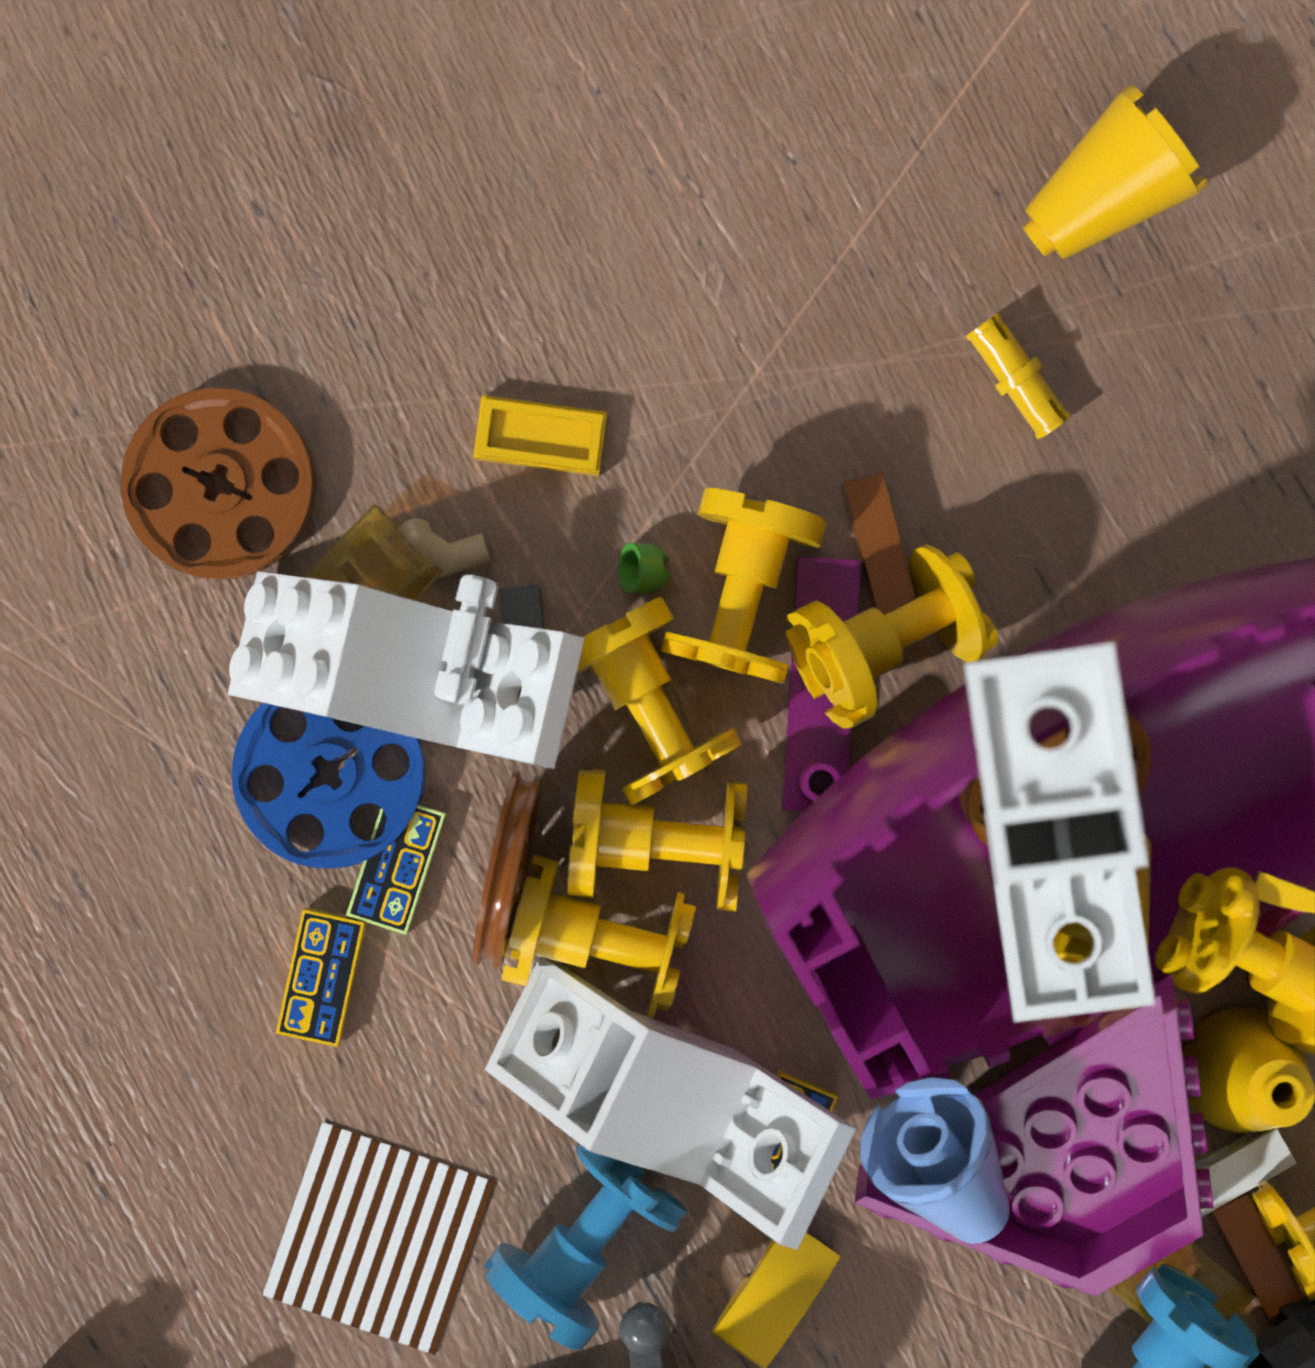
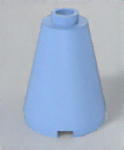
(938, 1158)

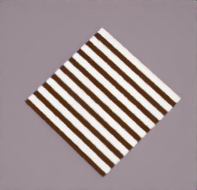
(378, 1238)

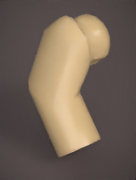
(449, 557)

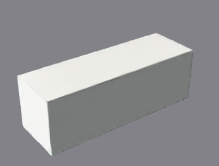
(1244, 1164)

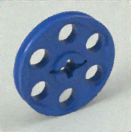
(332, 806)

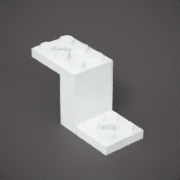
(378, 661)
(1062, 830)
(669, 1101)

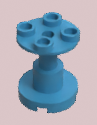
(570, 1259)
(1187, 1326)

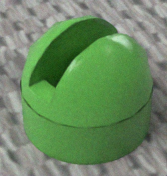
(642, 568)

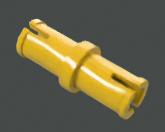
(1018, 376)

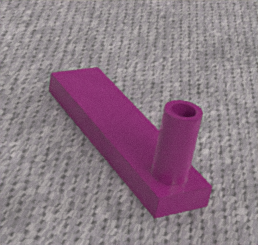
(814, 745)

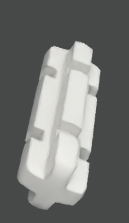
(466, 639)

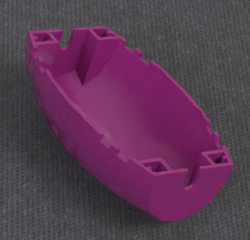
(894, 894)

